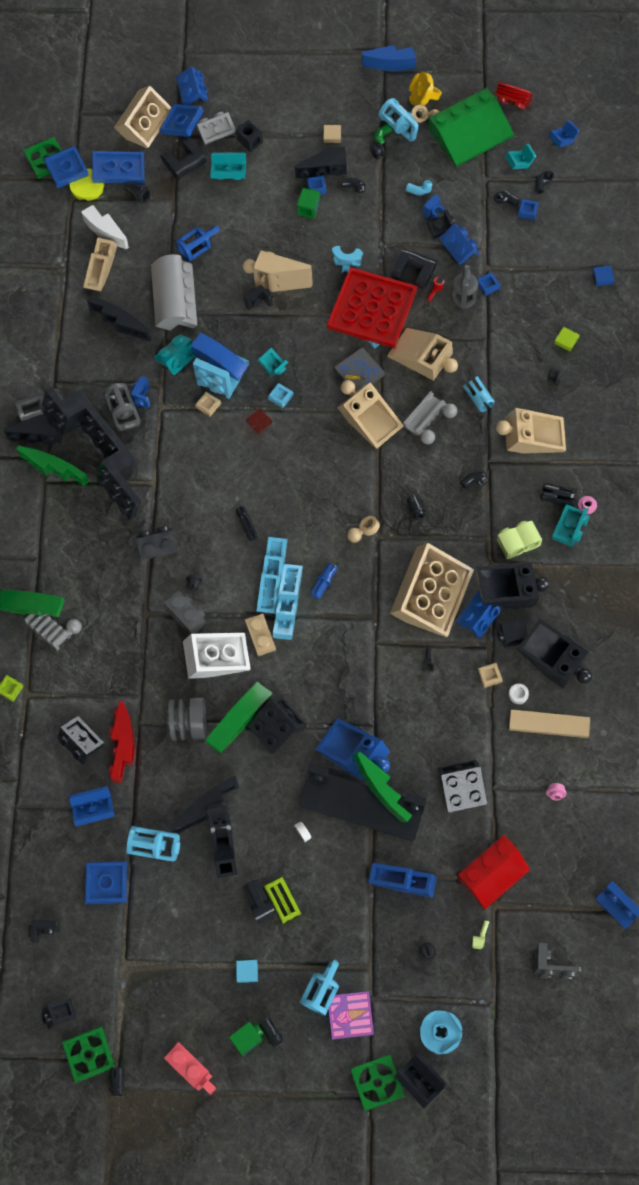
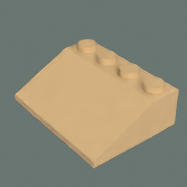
(432, 590)

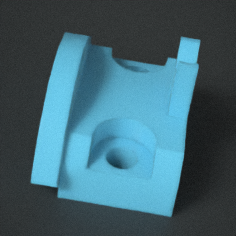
(347, 260)

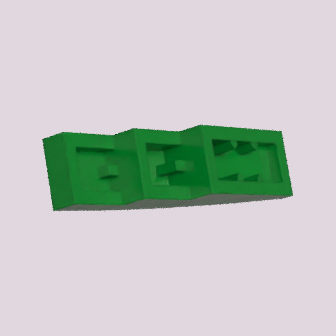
(49, 463)
(30, 603)
(238, 717)
(377, 780)

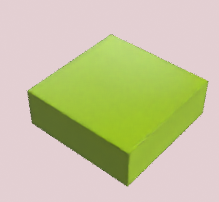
(566, 339)
(10, 688)

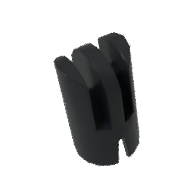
(552, 492)

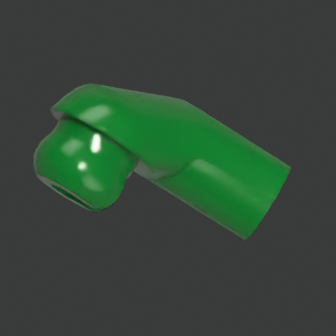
(379, 133)

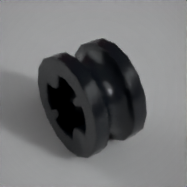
(377, 150)

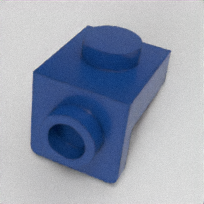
(565, 135)
(139, 391)

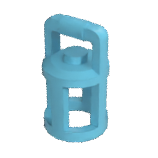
(403, 123)
(156, 844)
(325, 982)

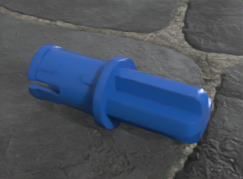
(323, 581)

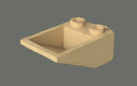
(279, 272)
(424, 353)
(373, 417)
(532, 432)

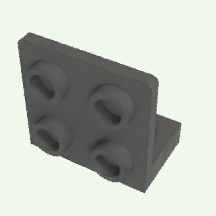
(542, 957)

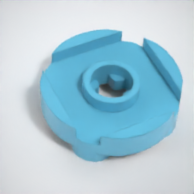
(443, 1020)

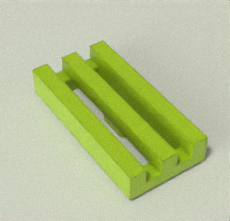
(289, 915)

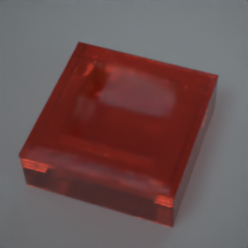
(259, 421)

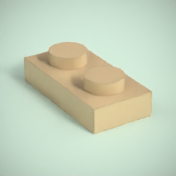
(260, 634)

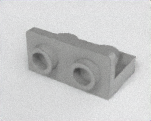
(215, 128)

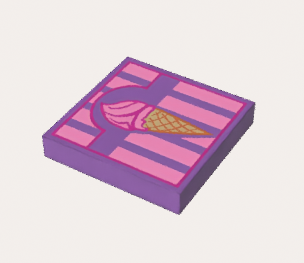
(351, 1016)

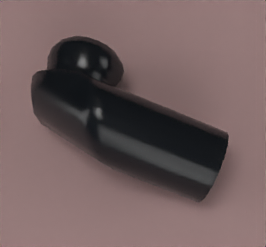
(542, 180)

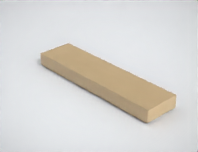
(549, 723)

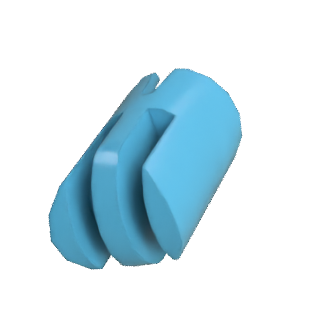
(480, 397)

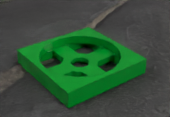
(40, 147)
(78, 1058)
(387, 1079)

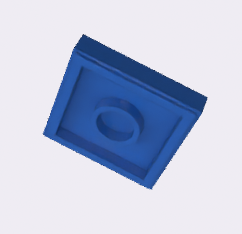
(181, 120)
(66, 167)
(106, 883)

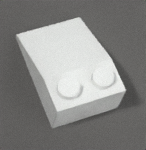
(215, 654)

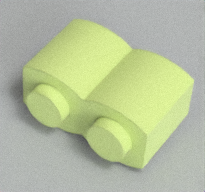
(519, 539)

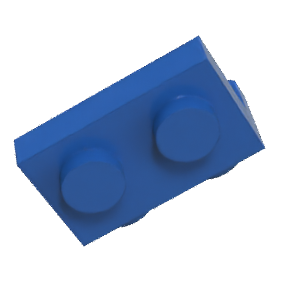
(191, 86)
(458, 243)
(478, 616)
(91, 806)

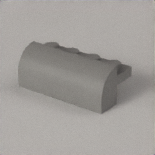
(173, 293)

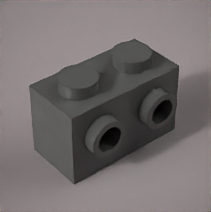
(182, 610)

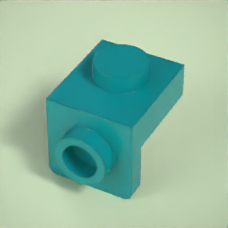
(521, 159)
(272, 363)

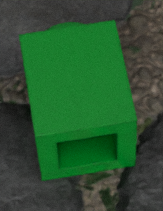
(308, 203)
(247, 1038)

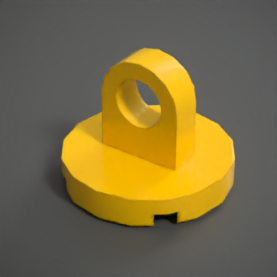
(423, 89)

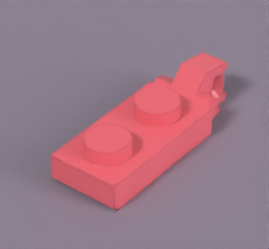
(190, 1068)

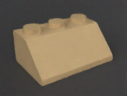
(143, 117)

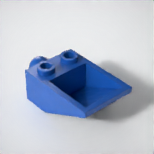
(346, 739)

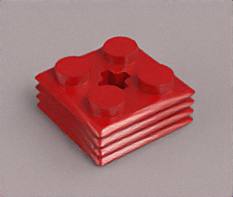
(507, 93)

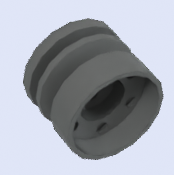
(187, 719)

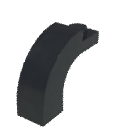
(222, 839)

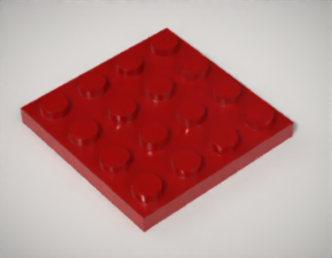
(372, 307)

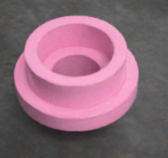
(588, 499)
(556, 791)

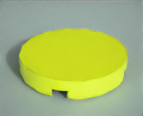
(86, 189)

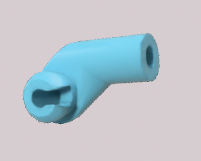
(420, 190)

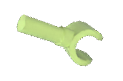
(478, 942)

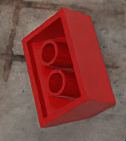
(494, 872)

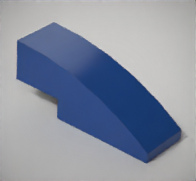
(389, 58)
(218, 356)
(403, 880)

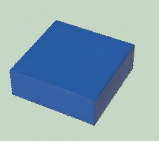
(317, 183)
(528, 209)
(603, 275)
(488, 284)

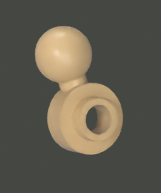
(424, 114)
(368, 526)

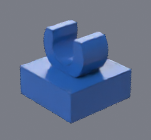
(432, 206)

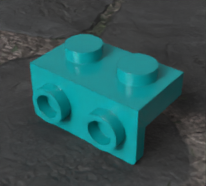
(228, 166)
(176, 354)
(570, 524)

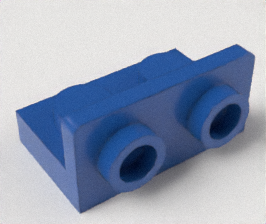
(618, 905)

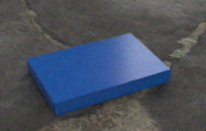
(117, 167)

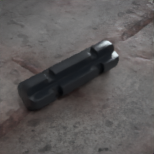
(246, 523)

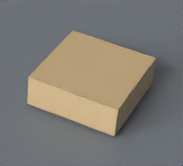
(332, 133)
(208, 404)
(490, 675)

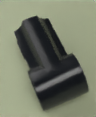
(260, 905)

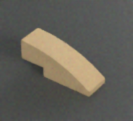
(100, 264)

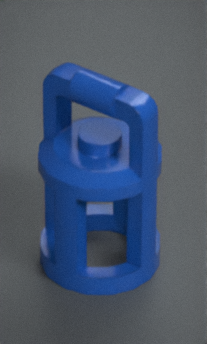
(202, 238)

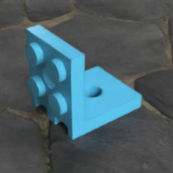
(215, 378)

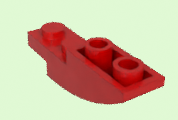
(123, 735)

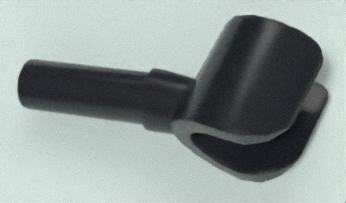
(428, 659)

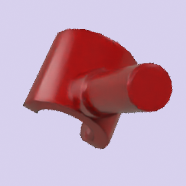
(436, 287)

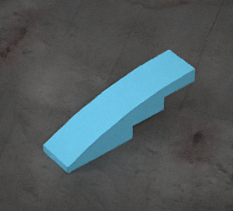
(271, 575)
(287, 601)

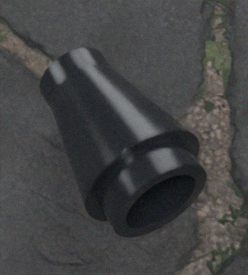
(138, 191)

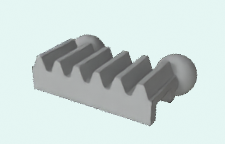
(425, 413)
(50, 630)

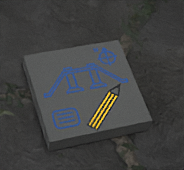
(359, 369)

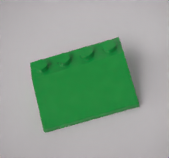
(470, 127)

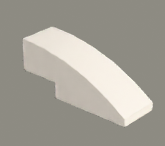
(104, 226)

